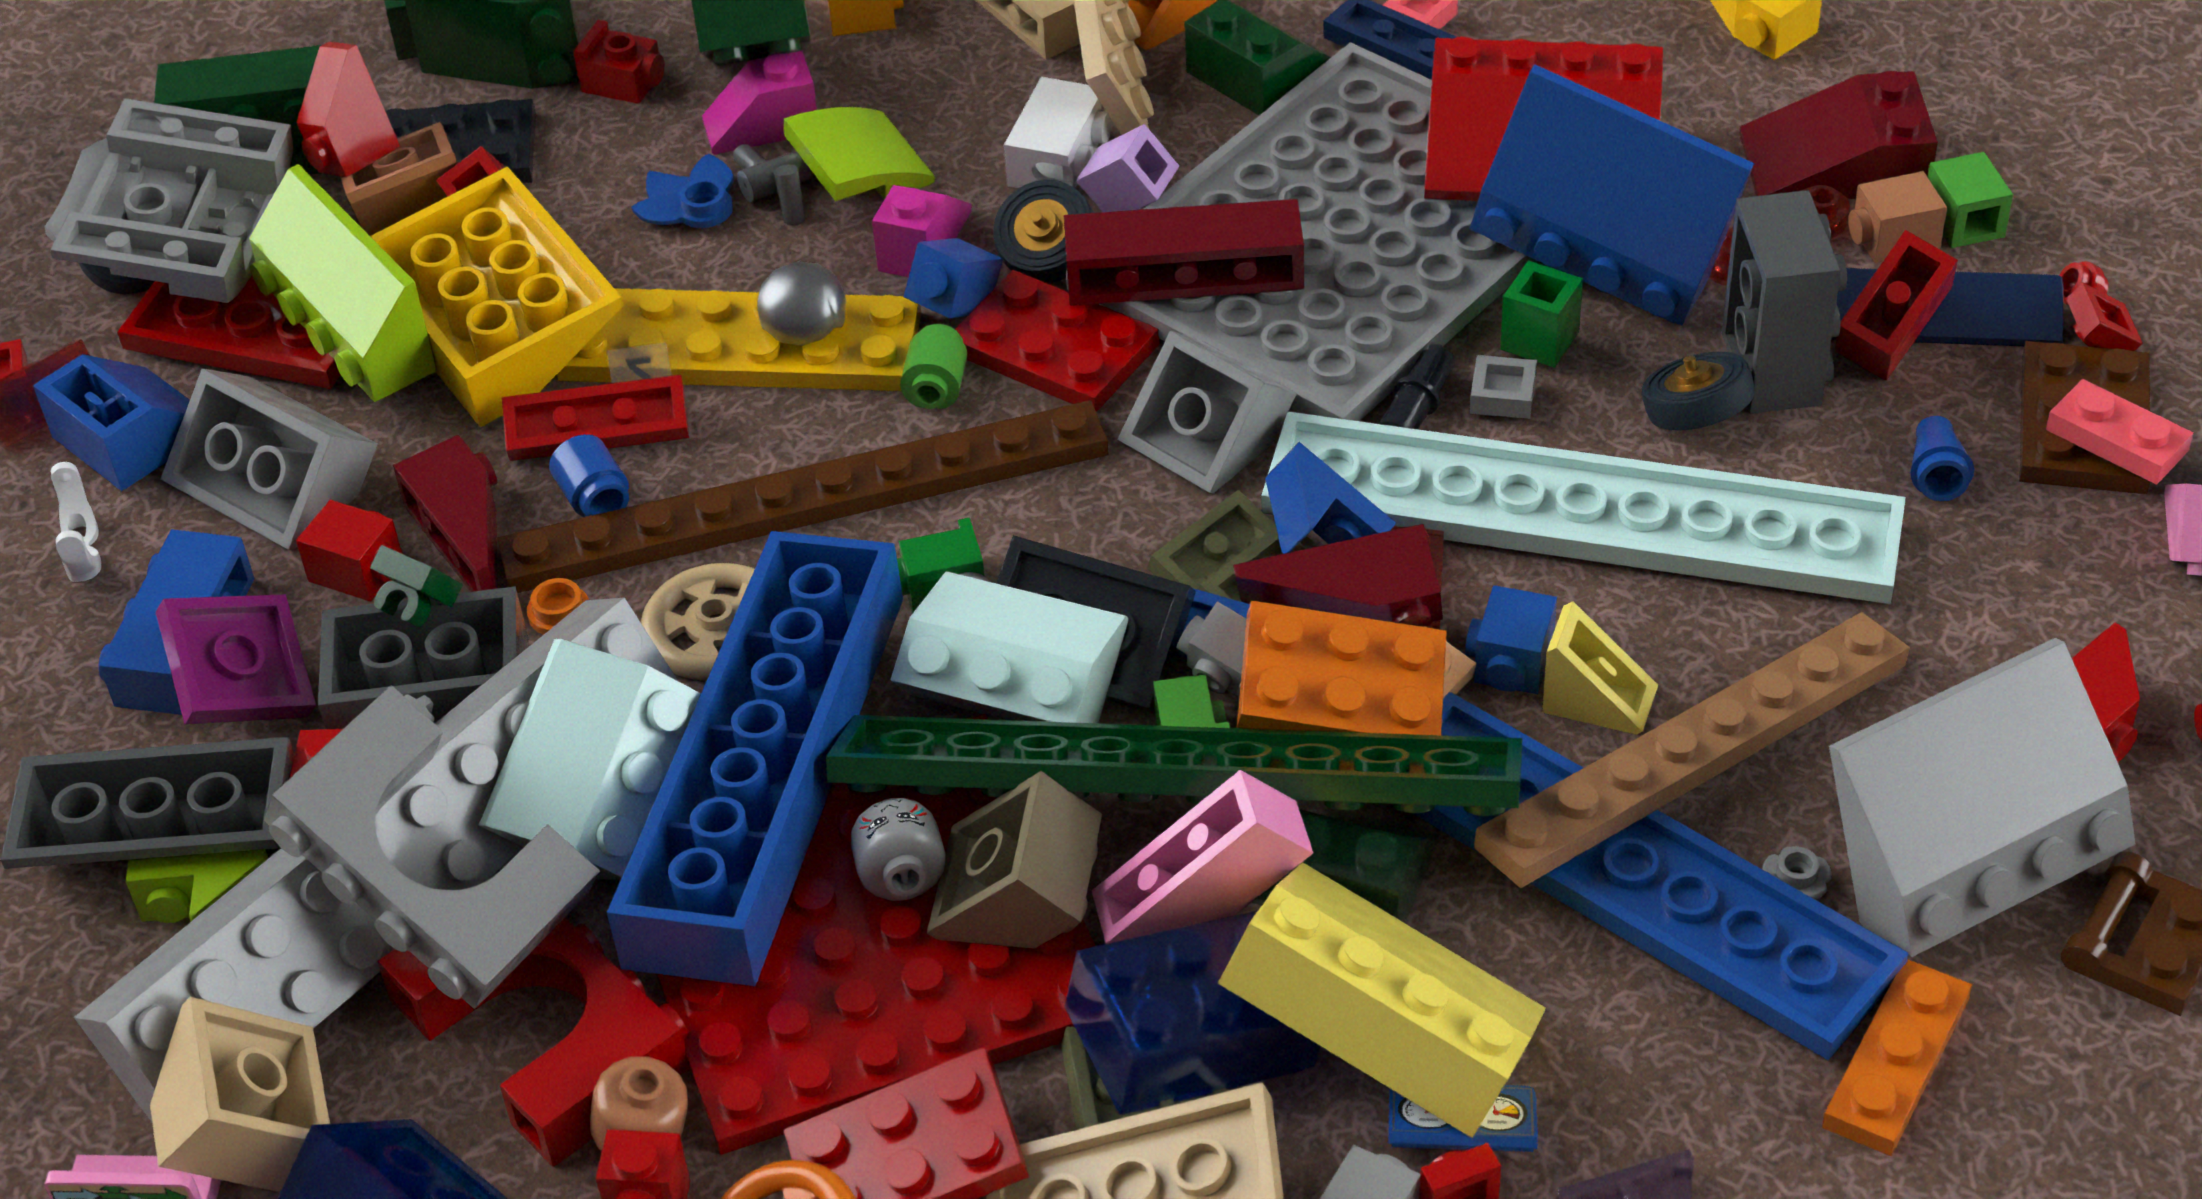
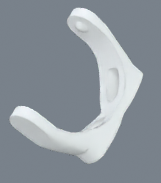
(78, 557)

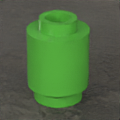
(934, 367)

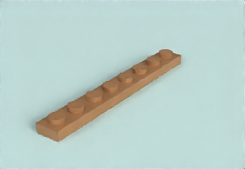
(1689, 749)

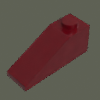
(454, 506)
(1367, 577)

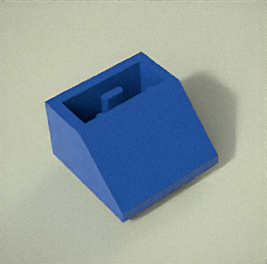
(112, 416)

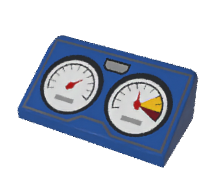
(1506, 1127)

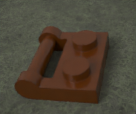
(2167, 950)

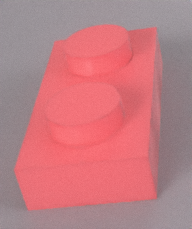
(2119, 431)

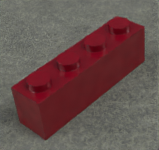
(1184, 252)

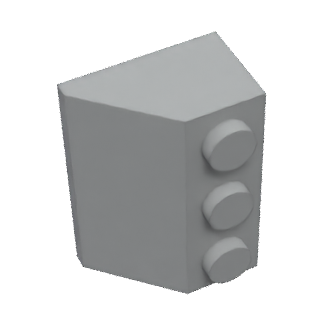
(264, 456)

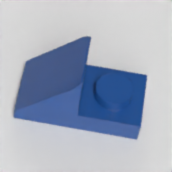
(1315, 498)

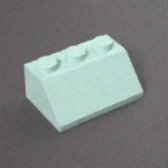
(1009, 652)
(590, 754)

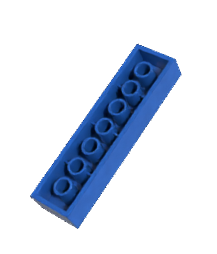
(753, 761)

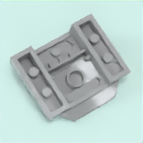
(173, 197)

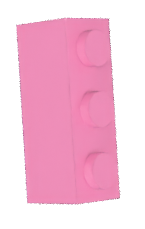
(1206, 862)

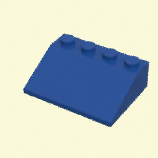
(1610, 195)

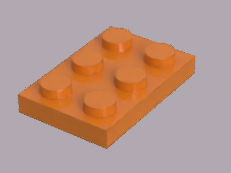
(1339, 673)

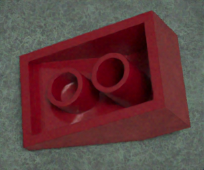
(1842, 136)

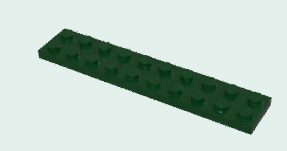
(1179, 761)

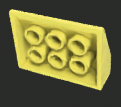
(1382, 997)

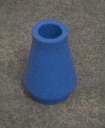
(1940, 461)

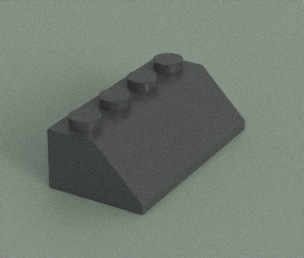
(145, 802)

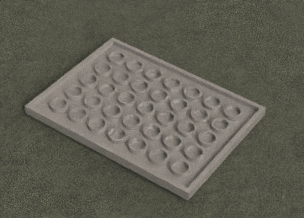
(1378, 257)

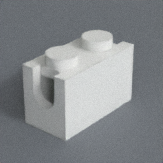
(1055, 134)

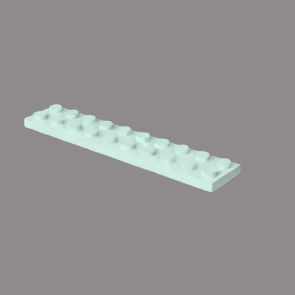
(1614, 507)

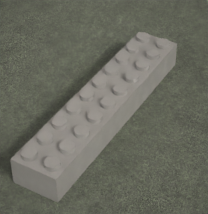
(281, 935)

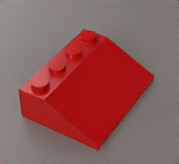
(1481, 83)

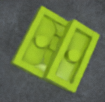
(855, 151)

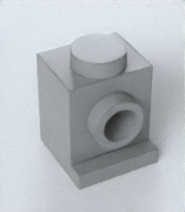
(1216, 648)

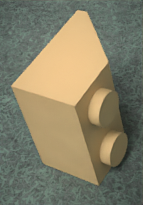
(236, 1095)

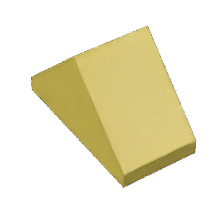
(1593, 677)

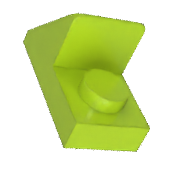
(186, 884)

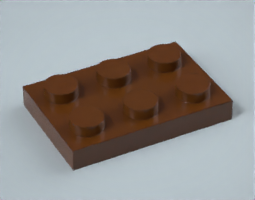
(2047, 377)

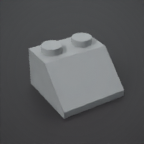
(1204, 412)

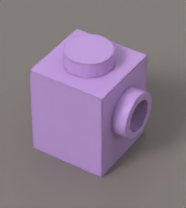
(1128, 171)

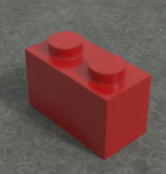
(1896, 305)

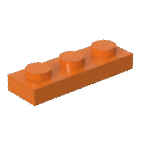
(1897, 1057)

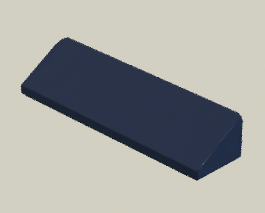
(1984, 308)

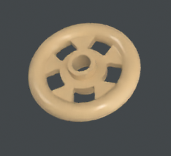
(698, 586)

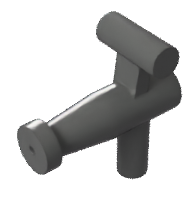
(778, 175)

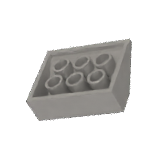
(1978, 799)

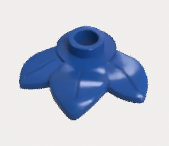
(691, 200)

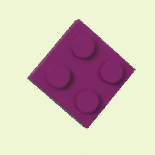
(235, 658)

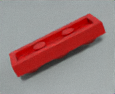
(614, 412)

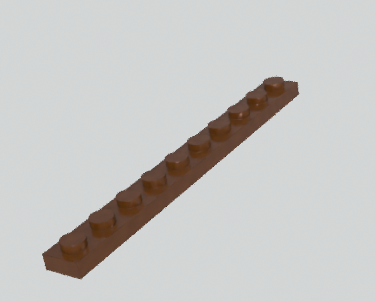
(802, 496)

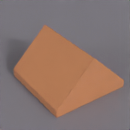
(401, 180)

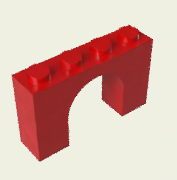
(554, 1093)

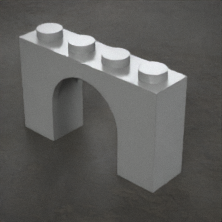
(462, 935)

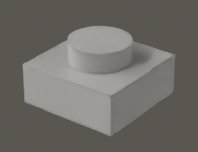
(1503, 386)

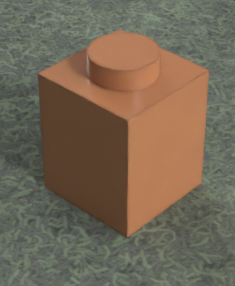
(1891, 207)

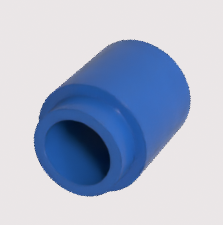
(589, 476)

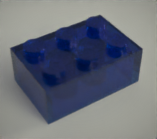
(1167, 1026)

